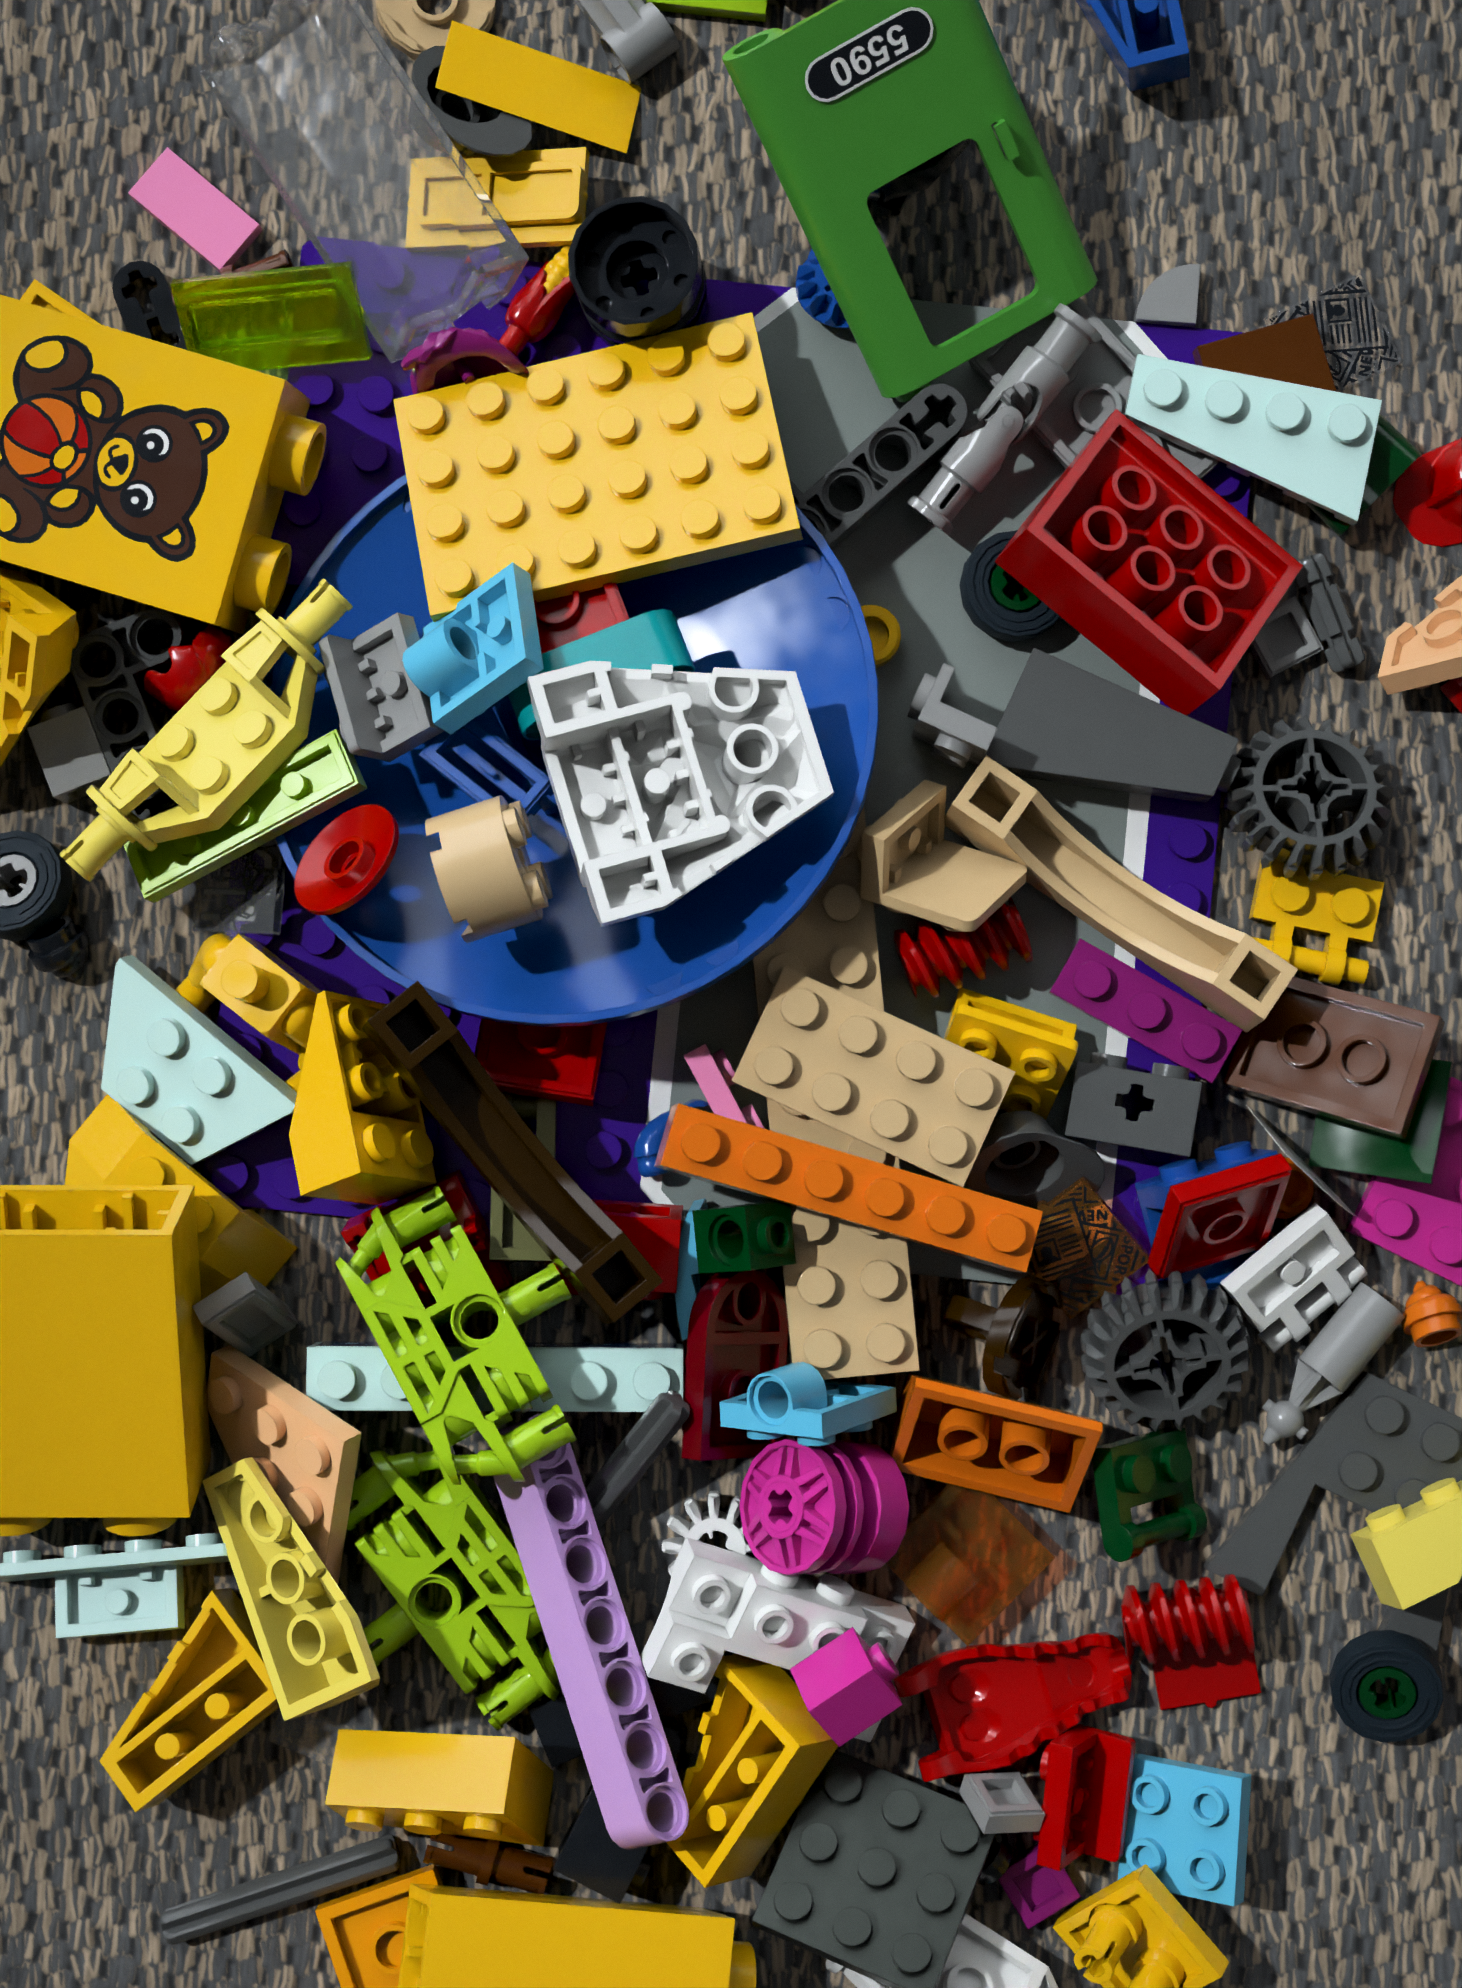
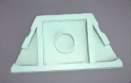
(183, 1070)

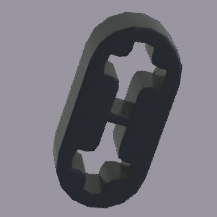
(133, 313)

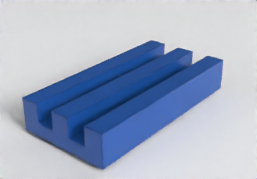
(529, 800)

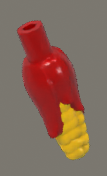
(538, 304)

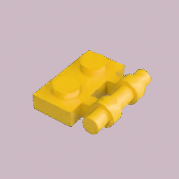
(1331, 906)

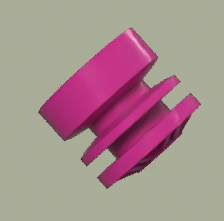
(823, 1507)

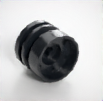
(632, 243)

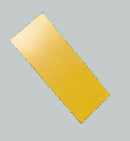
(538, 87)

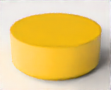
(883, 632)

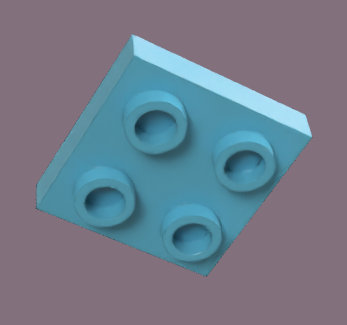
(478, 650)
(804, 1405)
(1189, 1828)

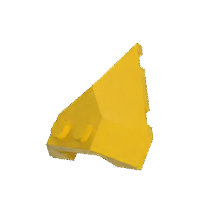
(34, 652)
(122, 1151)

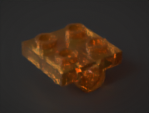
(967, 1559)

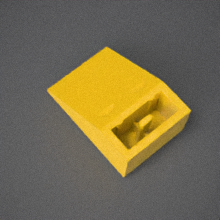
(354, 1118)

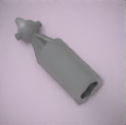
(1333, 1360)

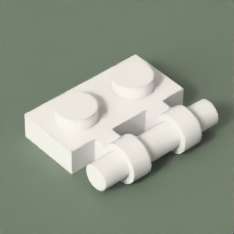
(1295, 1278)

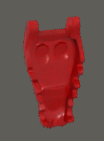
(1007, 1699)

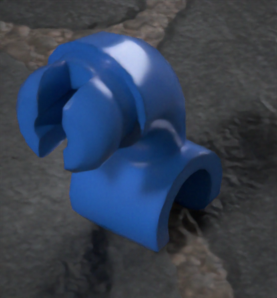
(649, 1141)

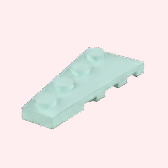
(1281, 432)

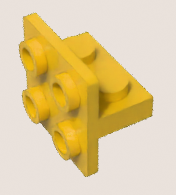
(1019, 1039)

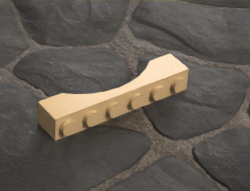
(1194, 952)

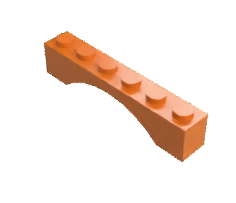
(848, 1188)

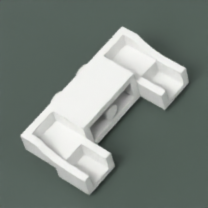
(742, 1607)

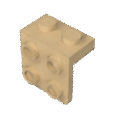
(923, 875)

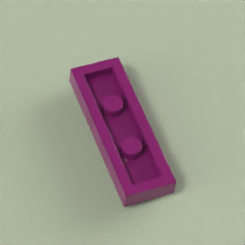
(1145, 1011)

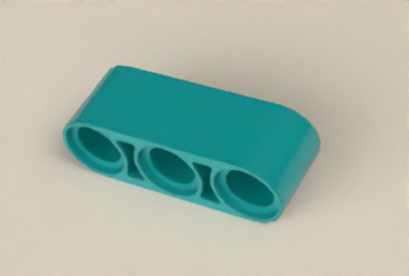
(629, 644)

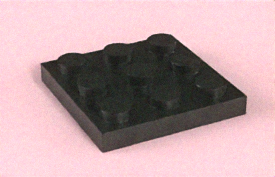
(875, 1874)

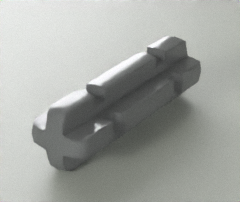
(1329, 613)

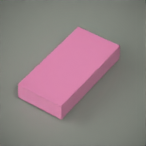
(195, 211)

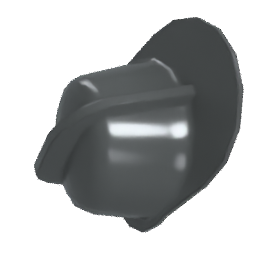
(469, 124)
(1030, 1162)

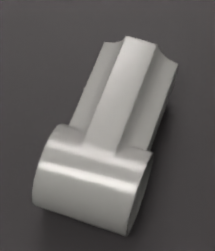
(631, 34)

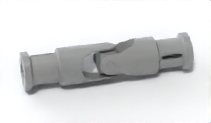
(981, 448)

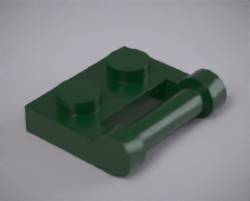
(1140, 1472)

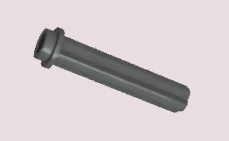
(635, 1455)

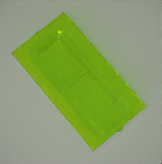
(275, 316)

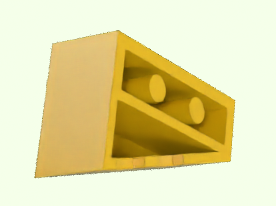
(195, 1708)
(750, 1770)
(440, 1785)

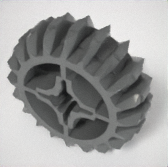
(1353, 788)
(1203, 1348)

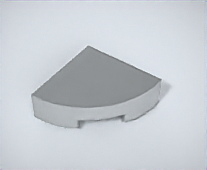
(1171, 298)

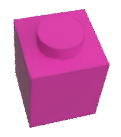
(847, 1685)

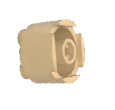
(487, 867)

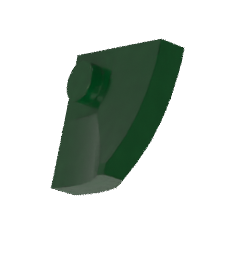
(1369, 1152)

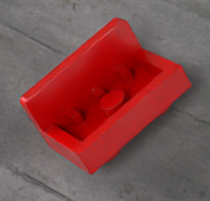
(1085, 1796)

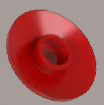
(346, 859)

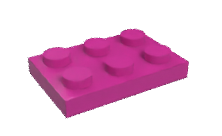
(1421, 1218)

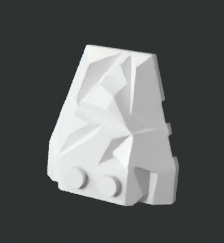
(672, 773)

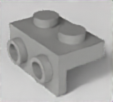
(374, 697)
(952, 733)

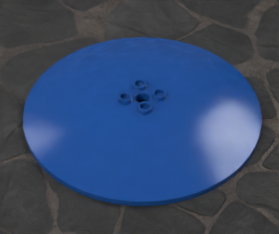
(746, 611)

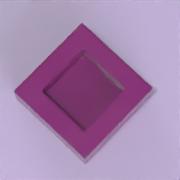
(1036, 1889)

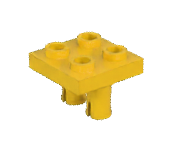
(1139, 1937)

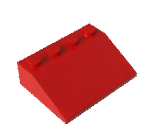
(1150, 565)

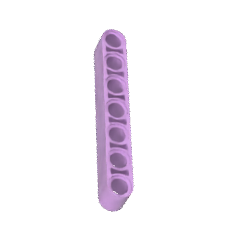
(594, 1651)

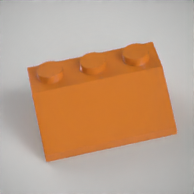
(992, 1443)

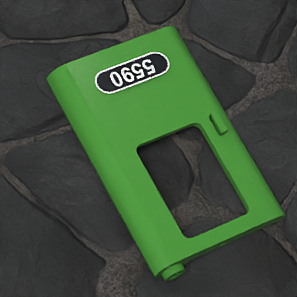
(867, 99)

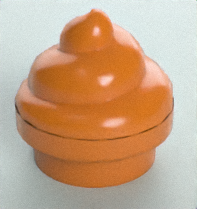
(1431, 1316)

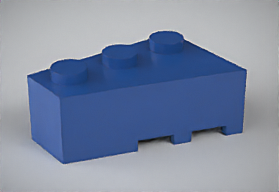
(1141, 39)

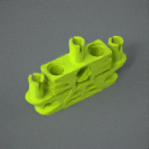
(420, 1358)
(485, 1554)

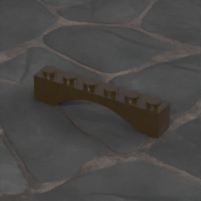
(513, 1161)

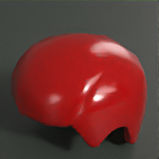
(189, 668)

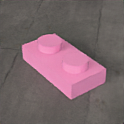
(714, 1077)

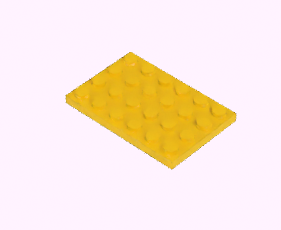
(599, 466)

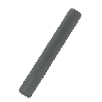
(280, 1889)

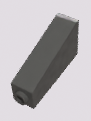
(1103, 736)

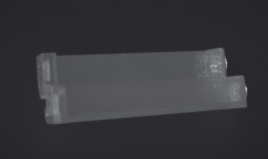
(364, 166)

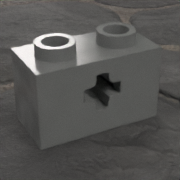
(1164, 1129)

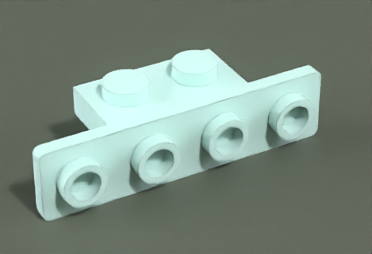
(120, 1590)

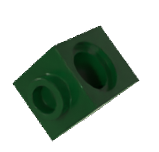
(744, 1237)

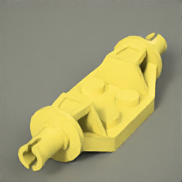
(218, 742)

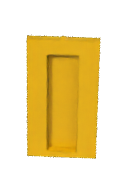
(537, 192)

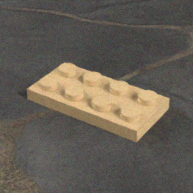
(873, 1076)

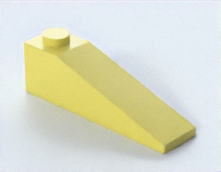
(293, 1603)

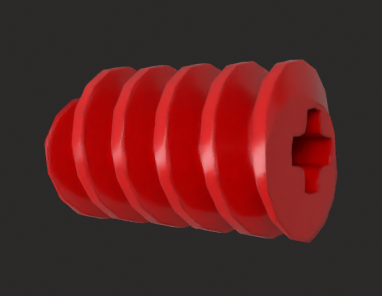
(950, 952)
(1186, 1618)

